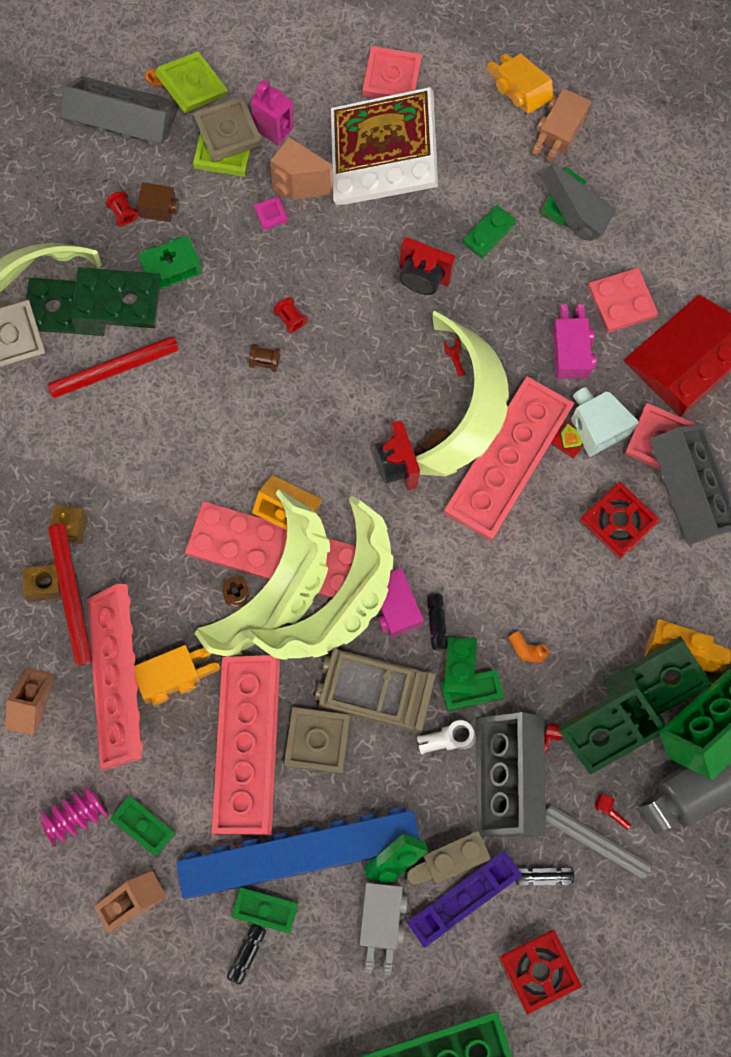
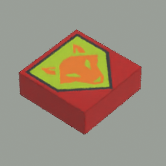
(568, 440)

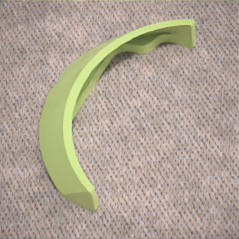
(19, 260)
(486, 410)
(286, 593)
(352, 605)

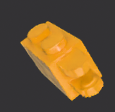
(522, 82)
(708, 654)
(171, 673)

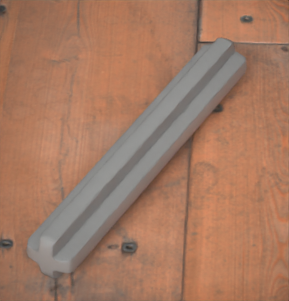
(597, 842)

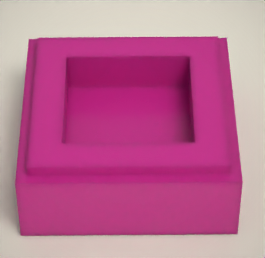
(271, 213)

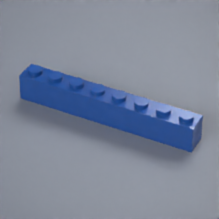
(292, 855)

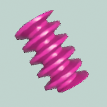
(72, 815)

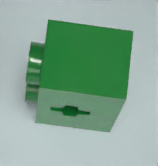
(181, 254)

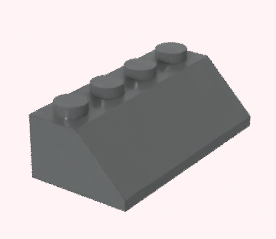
(118, 109)
(693, 482)
(510, 775)

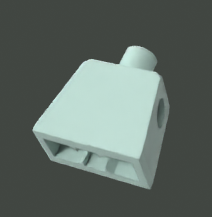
(601, 420)

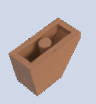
(28, 701)
(130, 901)

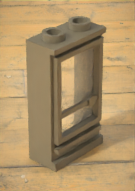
(375, 691)

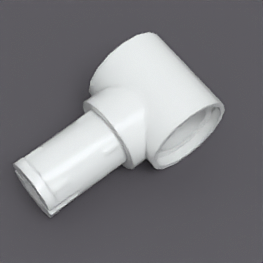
(445, 738)

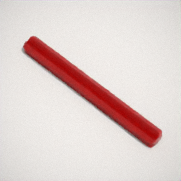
(113, 367)
(70, 594)

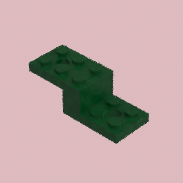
(95, 301)
(635, 705)

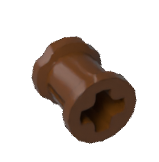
(264, 357)
(240, 585)

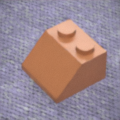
(300, 172)

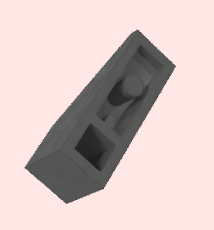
(579, 206)

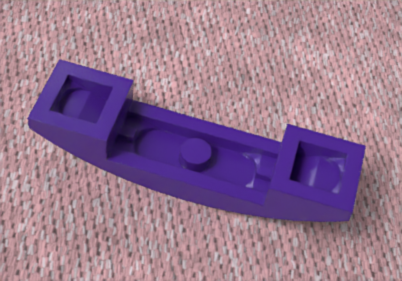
(464, 899)

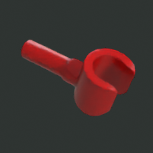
(453, 353)
(552, 733)
(605, 804)

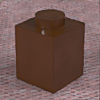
(157, 202)

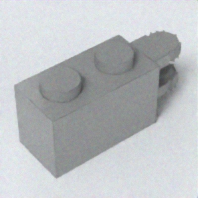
(381, 922)

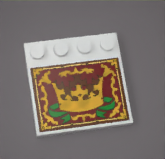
(384, 147)

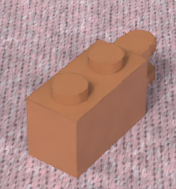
(562, 123)

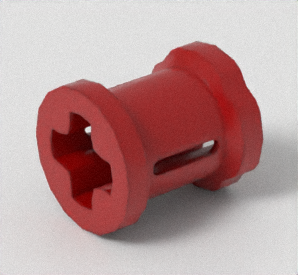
(121, 197)
(290, 315)

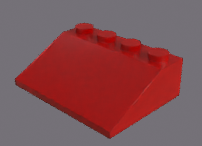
(686, 355)

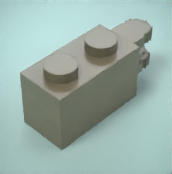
(449, 861)

